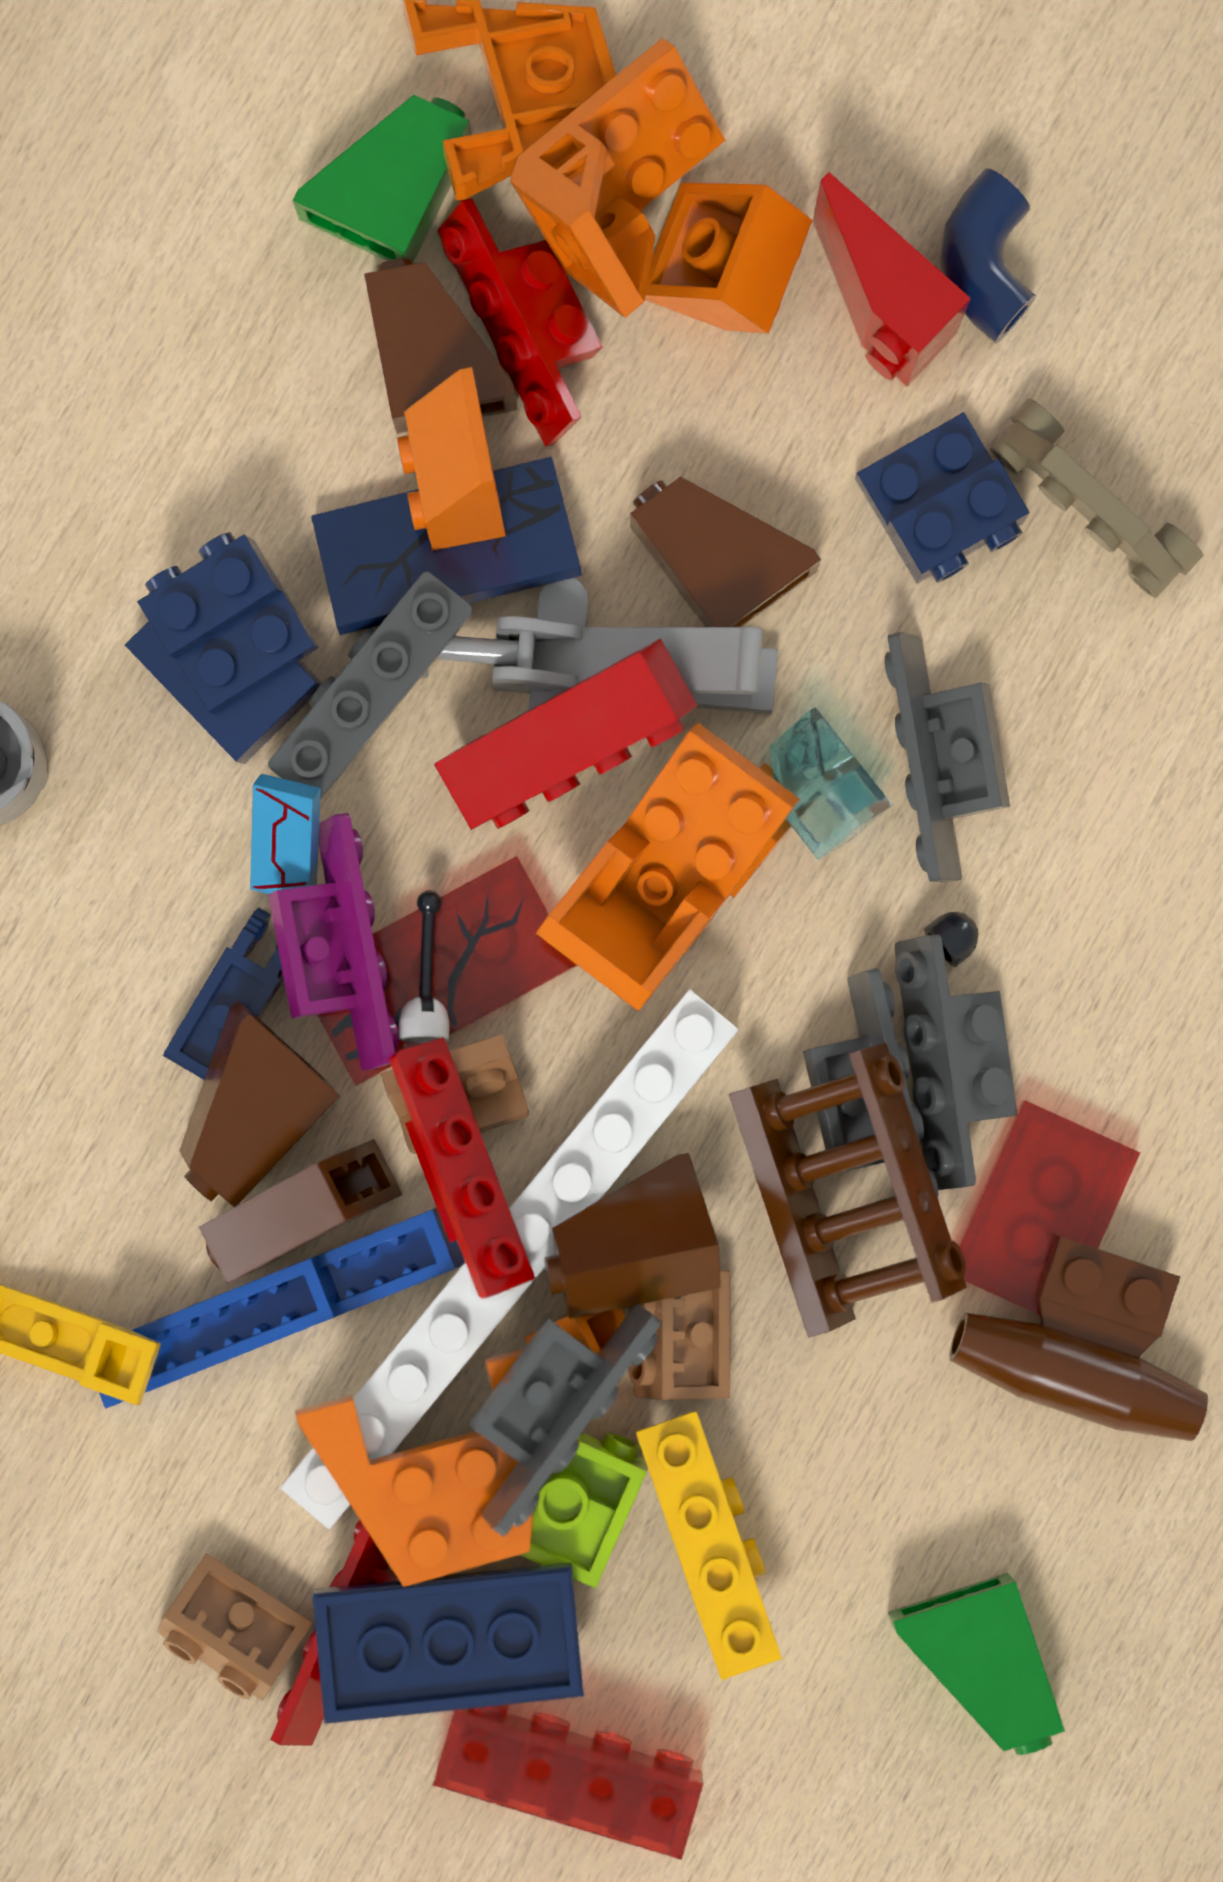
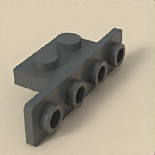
(372, 685)
(949, 752)
(873, 1011)
(954, 1056)
(549, 1402)

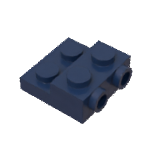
(943, 500)
(226, 620)

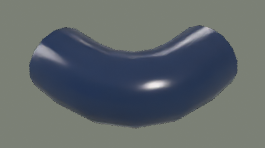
(974, 253)

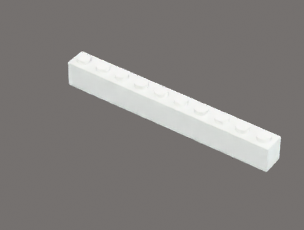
(566, 1185)

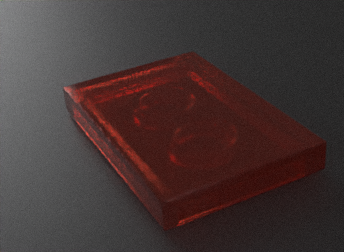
(1043, 1184)

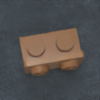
(488, 1082)
(690, 1349)
(232, 1629)

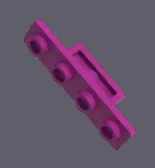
(331, 948)

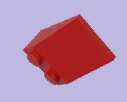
(892, 292)

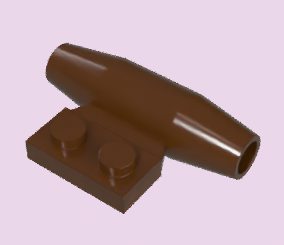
(1087, 1350)

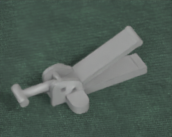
(558, 650)

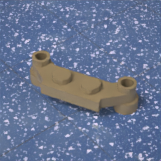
(1110, 522)

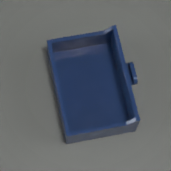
(244, 723)

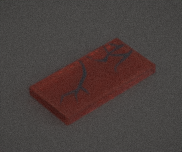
(481, 957)

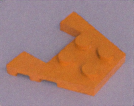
(538, 66)
(423, 1500)

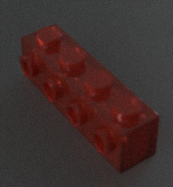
(572, 1777)

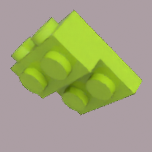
(587, 1506)

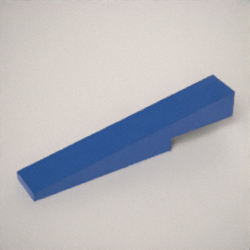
(298, 1297)

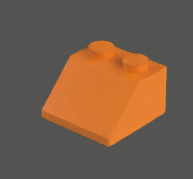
(727, 254)
(451, 466)

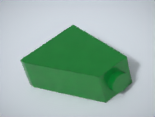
(388, 182)
(987, 1659)

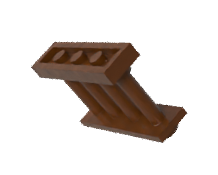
(806, 1234)

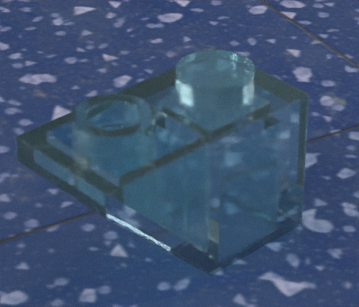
(832, 785)

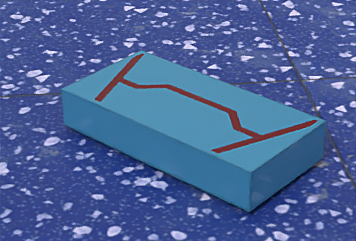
(284, 834)

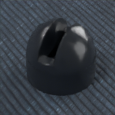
(958, 936)

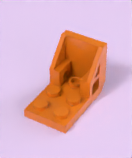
(610, 162)
(668, 867)

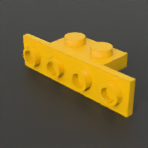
(708, 1544)

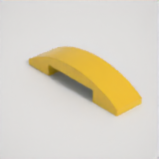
(76, 1345)

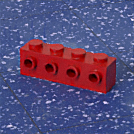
(566, 735)

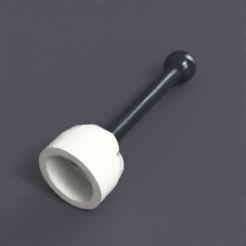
(424, 1016)

